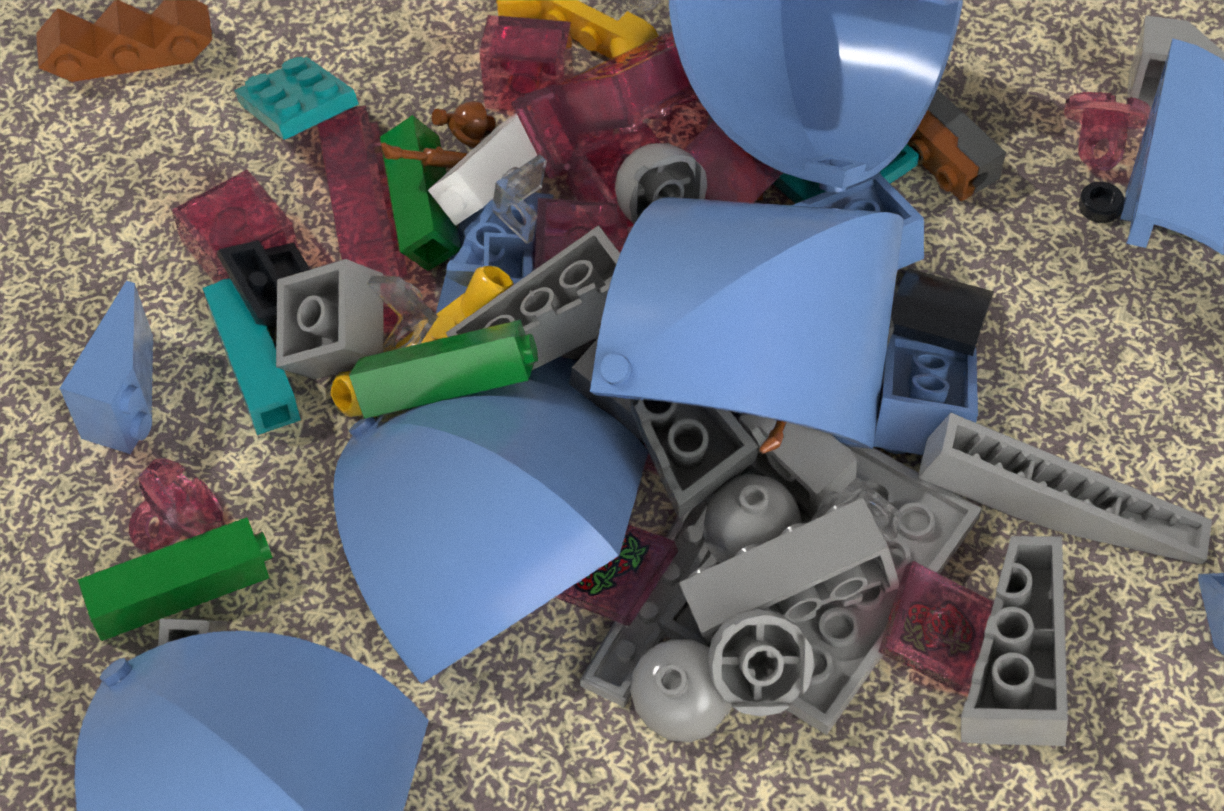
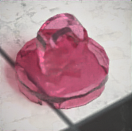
(1102, 119)
(179, 504)

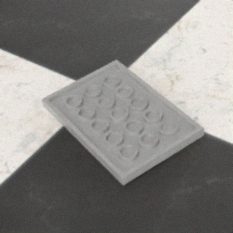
(849, 637)

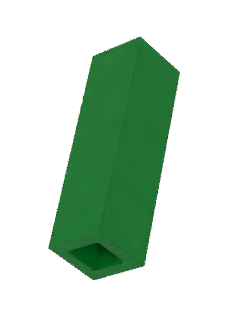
(421, 224)
(443, 369)
(175, 578)

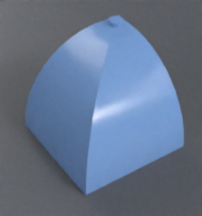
(816, 82)
(1181, 153)
(754, 312)
(480, 512)
(246, 730)

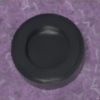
(1101, 202)

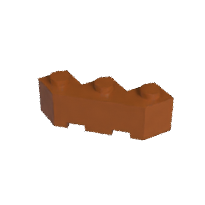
(123, 40)

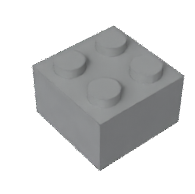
(327, 319)

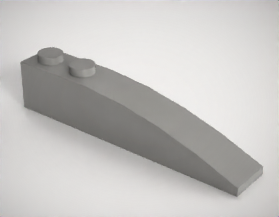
(1058, 492)

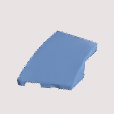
(492, 245)

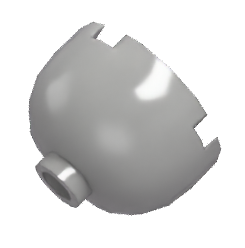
(657, 173)
(747, 513)
(763, 659)
(676, 691)

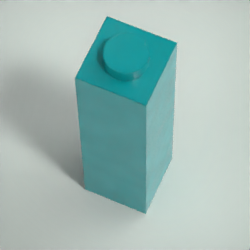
(252, 359)

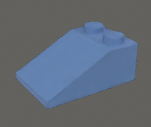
(113, 377)
(920, 391)

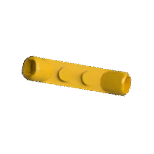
(588, 26)
(483, 287)

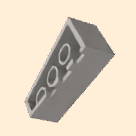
(557, 300)
(806, 462)
(796, 571)
(1021, 667)

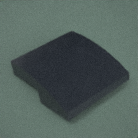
(256, 275)
(940, 311)

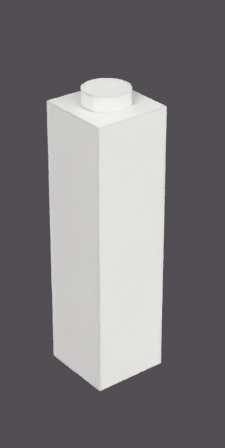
(473, 178)

